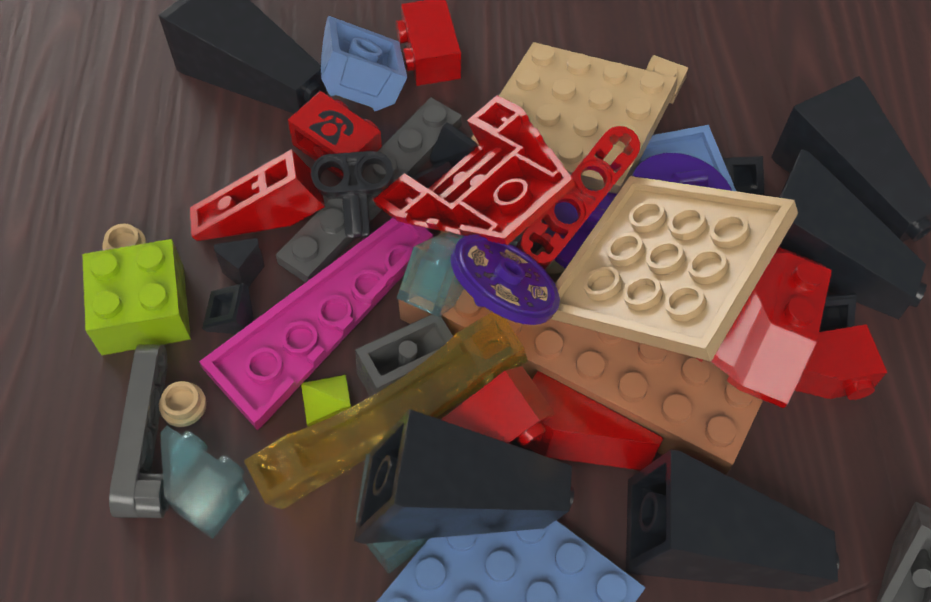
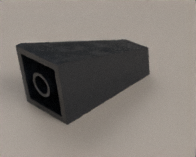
(241, 52)
(863, 151)
(850, 241)
(456, 482)
(715, 529)

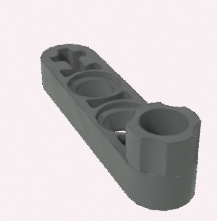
(133, 487)

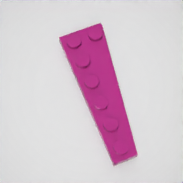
(291, 339)

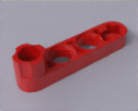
(579, 196)

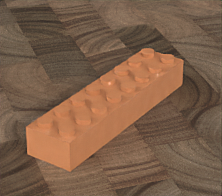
(649, 385)

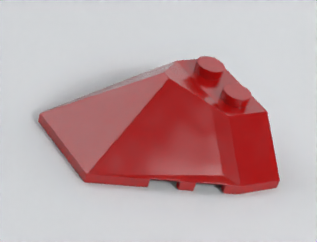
(493, 188)
(776, 329)

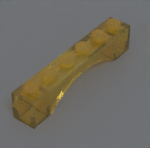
(331, 447)

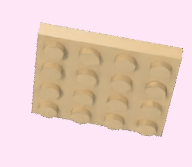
(582, 97)
(672, 264)

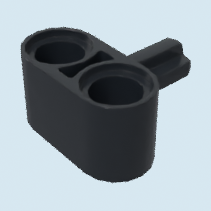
(353, 188)

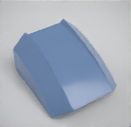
(361, 65)

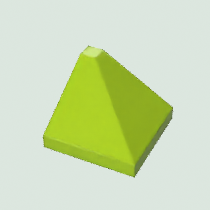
(325, 398)

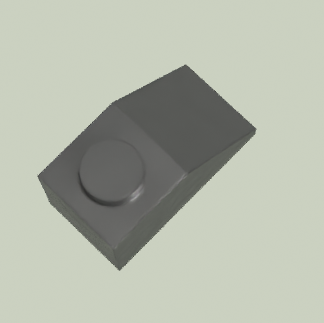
(399, 352)
(909, 563)

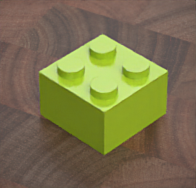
(135, 297)

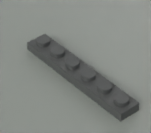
(408, 150)

